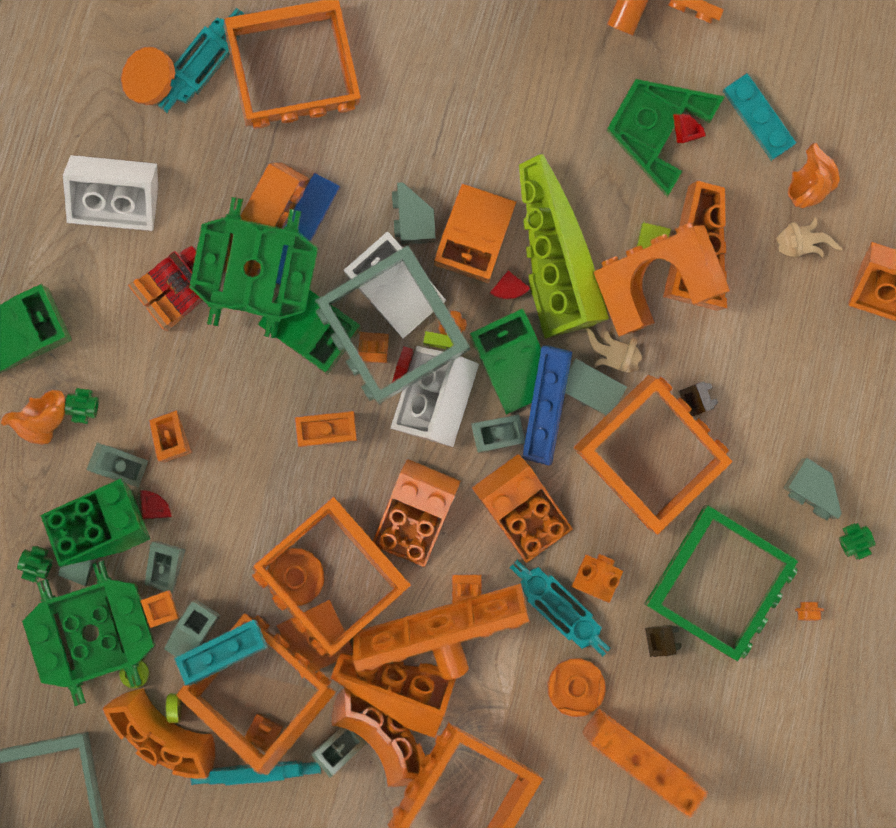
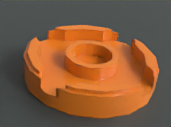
(147, 76)
(298, 574)
(576, 687)

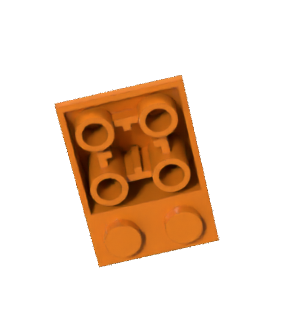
(474, 233)
(522, 508)
(415, 512)

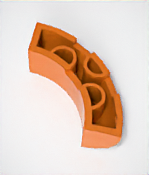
(388, 738)
(158, 740)

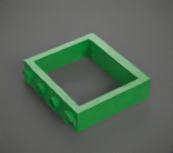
(681, 557)

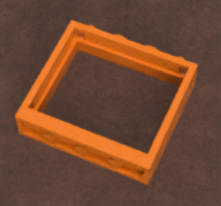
(282, 18)
(587, 446)
(367, 548)
(262, 763)
(644, 763)
(434, 764)

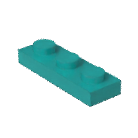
(759, 116)
(221, 652)

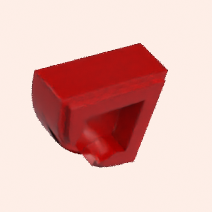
(687, 128)
(509, 287)
(403, 363)
(154, 506)

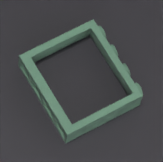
(356, 363)
(78, 740)

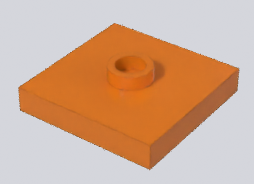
(328, 623)

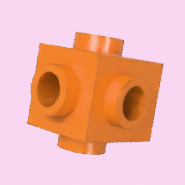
(598, 577)

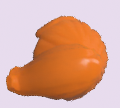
(814, 179)
(38, 417)

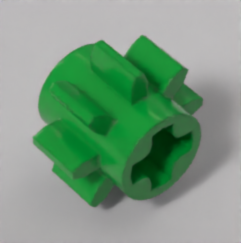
(81, 405)
(857, 541)
(35, 564)

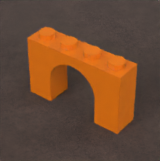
(687, 250)

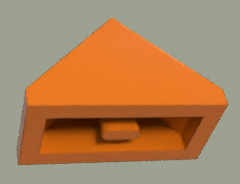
(169, 437)

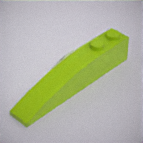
(560, 260)

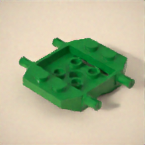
(265, 246)
(75, 613)

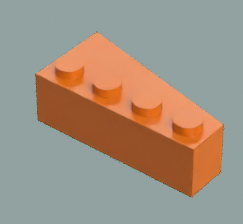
(270, 202)
(706, 207)

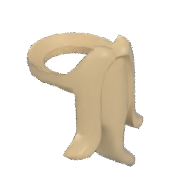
(798, 240)
(618, 354)

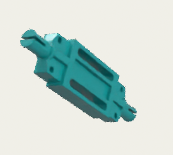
(185, 80)
(582, 629)
(246, 774)

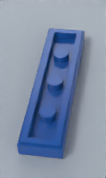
(314, 206)
(547, 405)

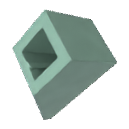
(416, 217)
(816, 487)
(192, 628)

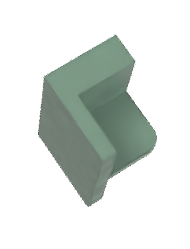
(593, 387)

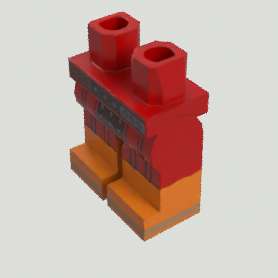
(167, 289)

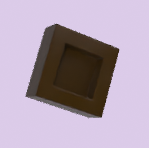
(698, 398)
(661, 640)

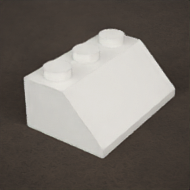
(110, 192)
(437, 402)

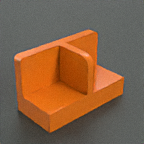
(326, 429)

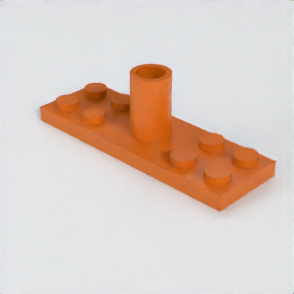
(629, 12)
(441, 631)

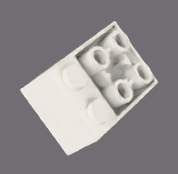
(395, 290)

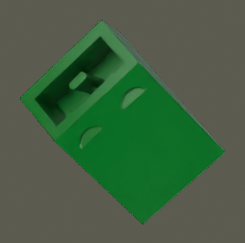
(30, 327)
(310, 337)
(510, 358)
(95, 525)

